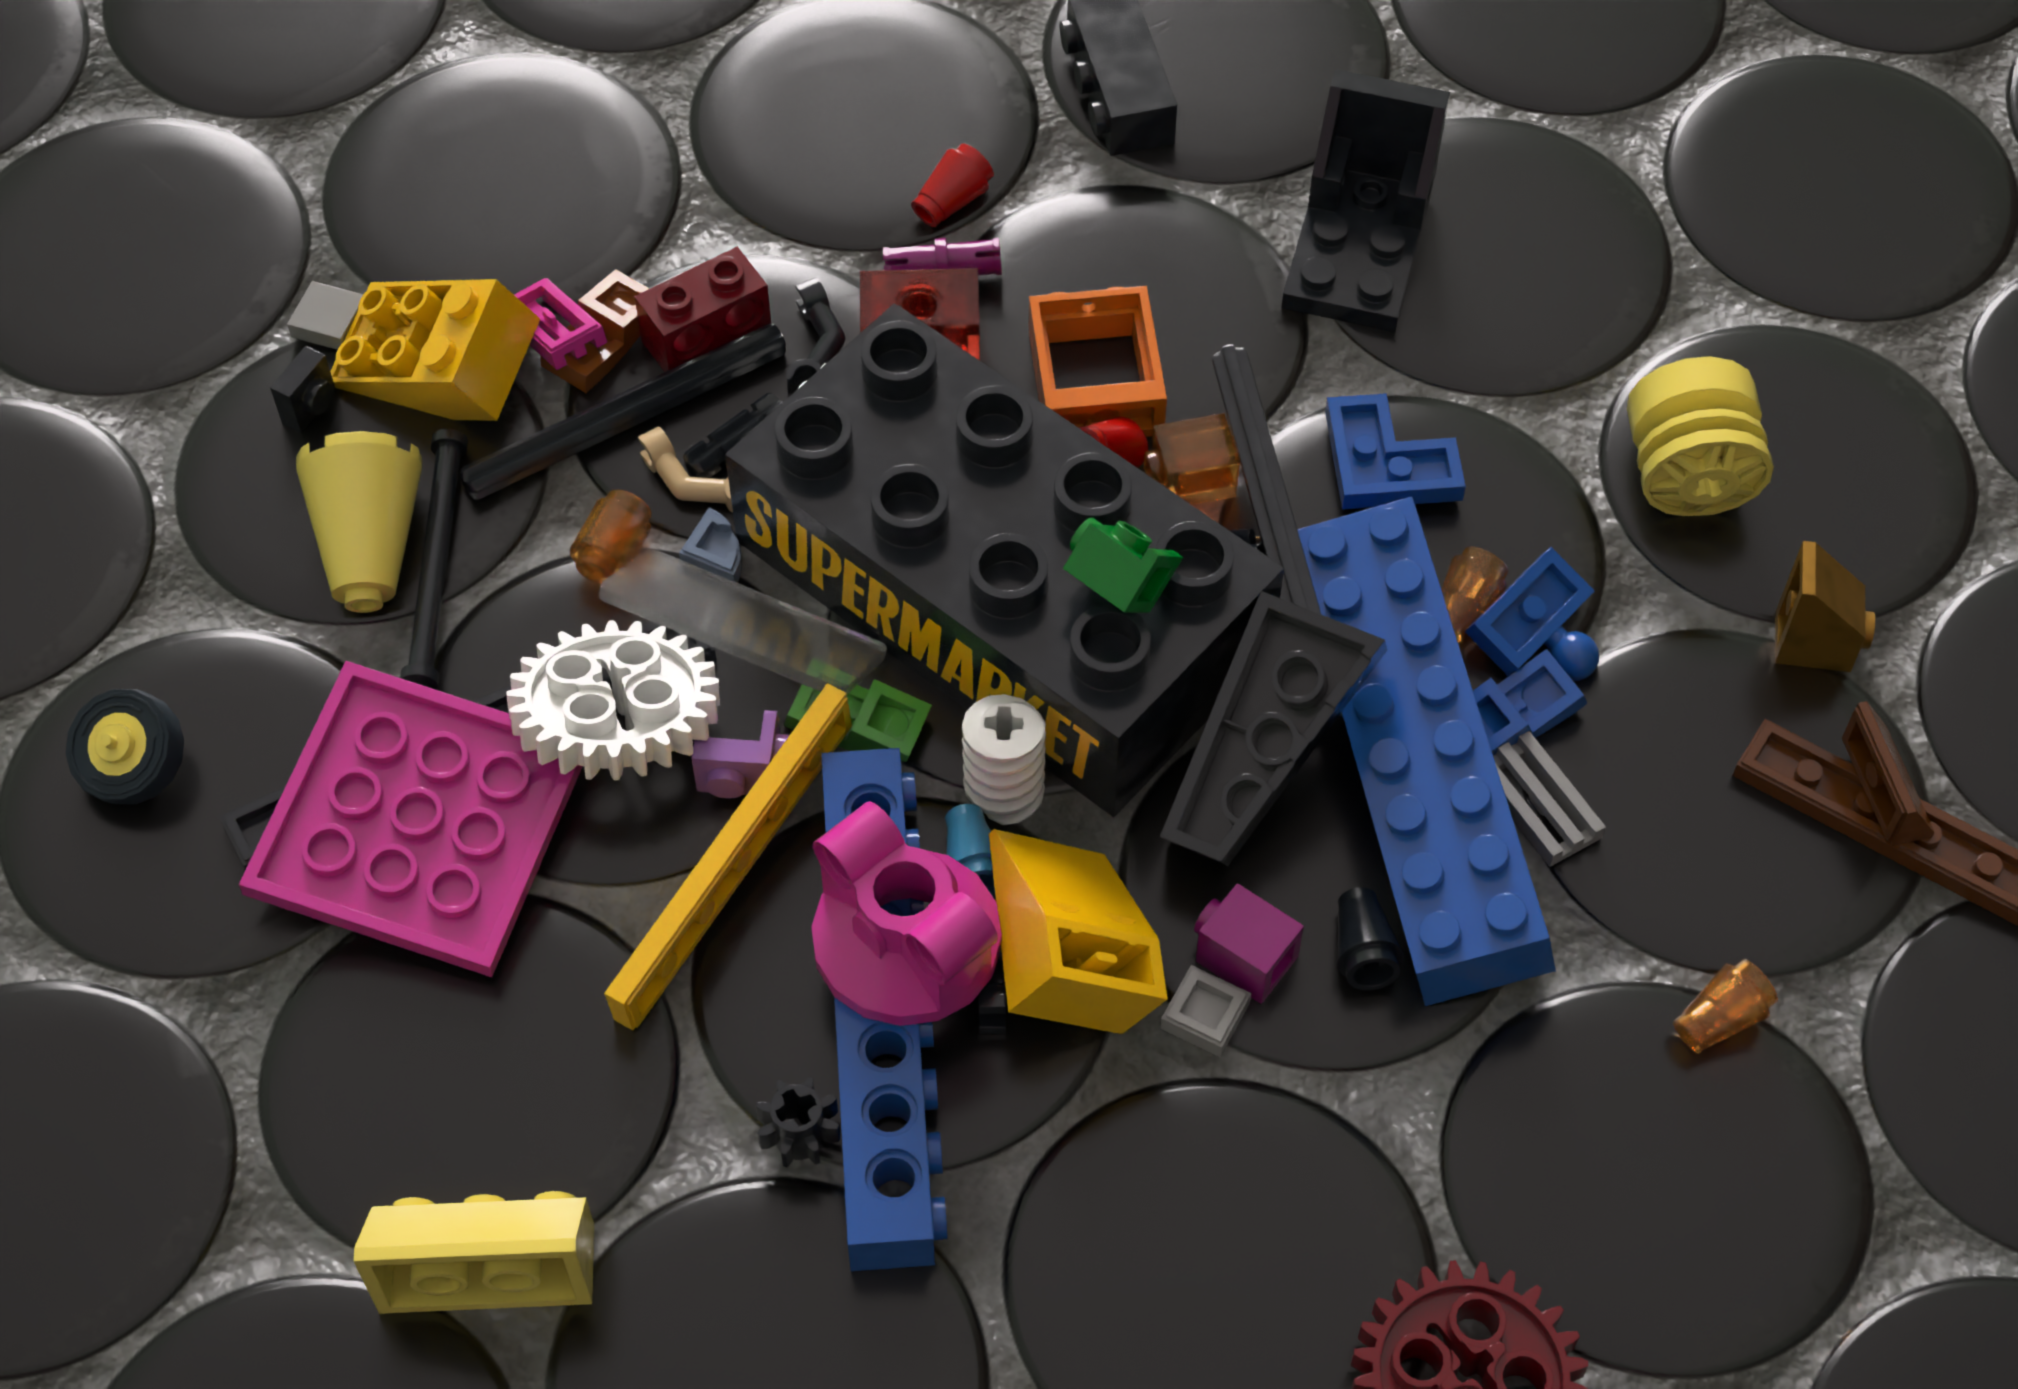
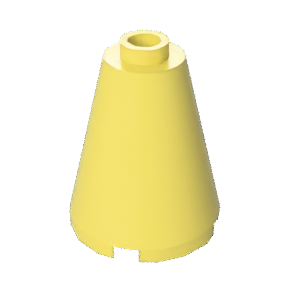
(361, 512)

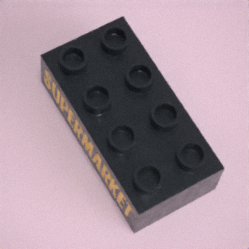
(941, 523)

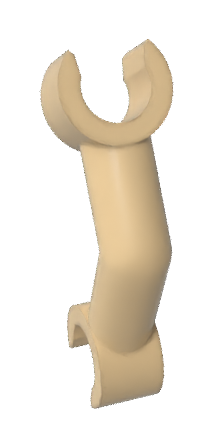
(661, 457)

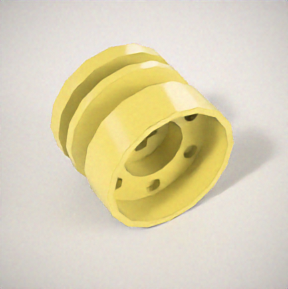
(1699, 436)

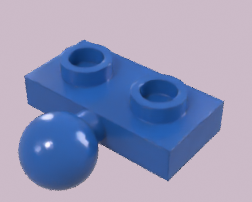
(1533, 614)

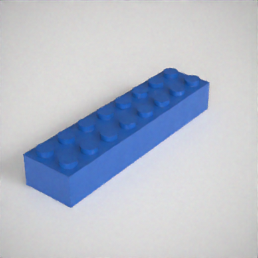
(1428, 762)

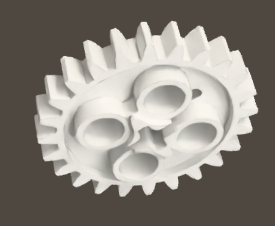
(571, 712)

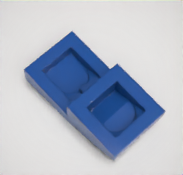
(1527, 700)

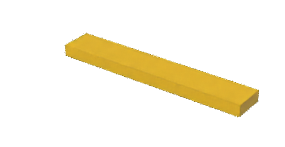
(728, 859)

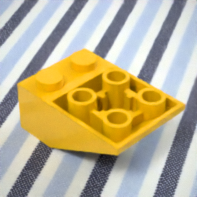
(436, 346)
(1072, 936)

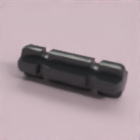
(704, 459)

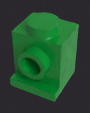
(1120, 564)

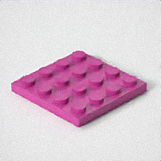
(411, 821)

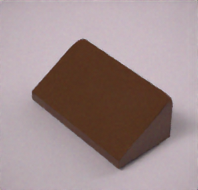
(1885, 778)

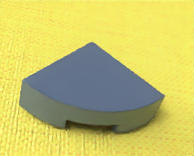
(714, 547)

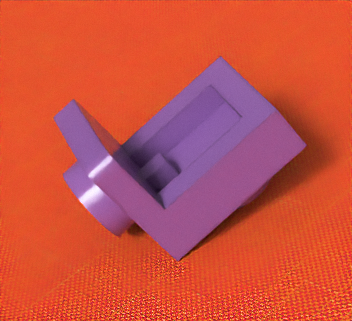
(734, 765)

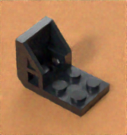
(1367, 200)

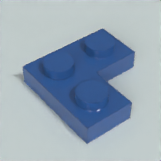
(1378, 469)

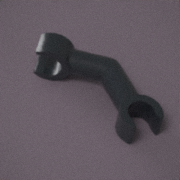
(816, 308)

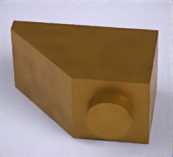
(1821, 614)

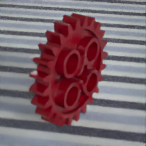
(1520, 1344)

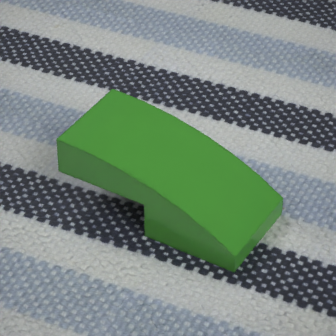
(879, 717)

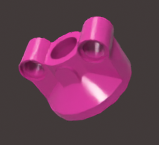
(890, 963)

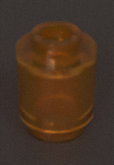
(611, 535)

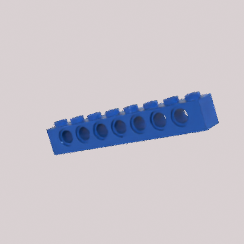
(881, 1228)

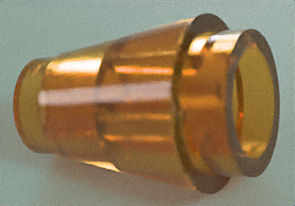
(1472, 586)
(1726, 1005)

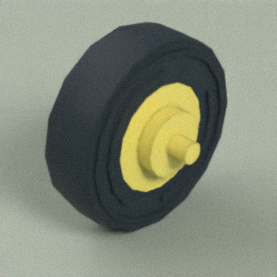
(124, 746)

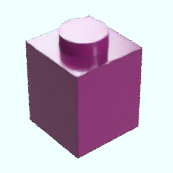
(1247, 941)

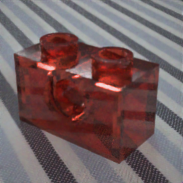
(938, 297)

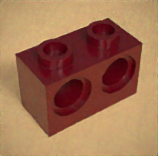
(702, 309)

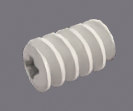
(1004, 758)

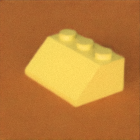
(478, 1253)

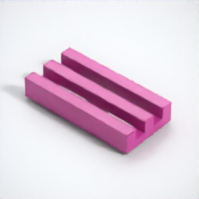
(586, 327)

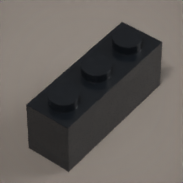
(1120, 73)

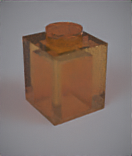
(1195, 459)

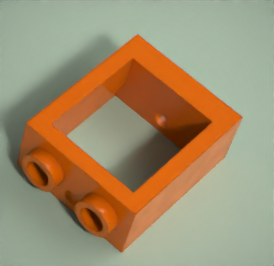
(1111, 314)

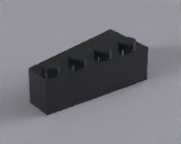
(1269, 716)

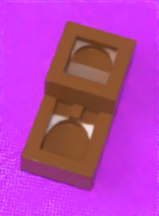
(615, 309)

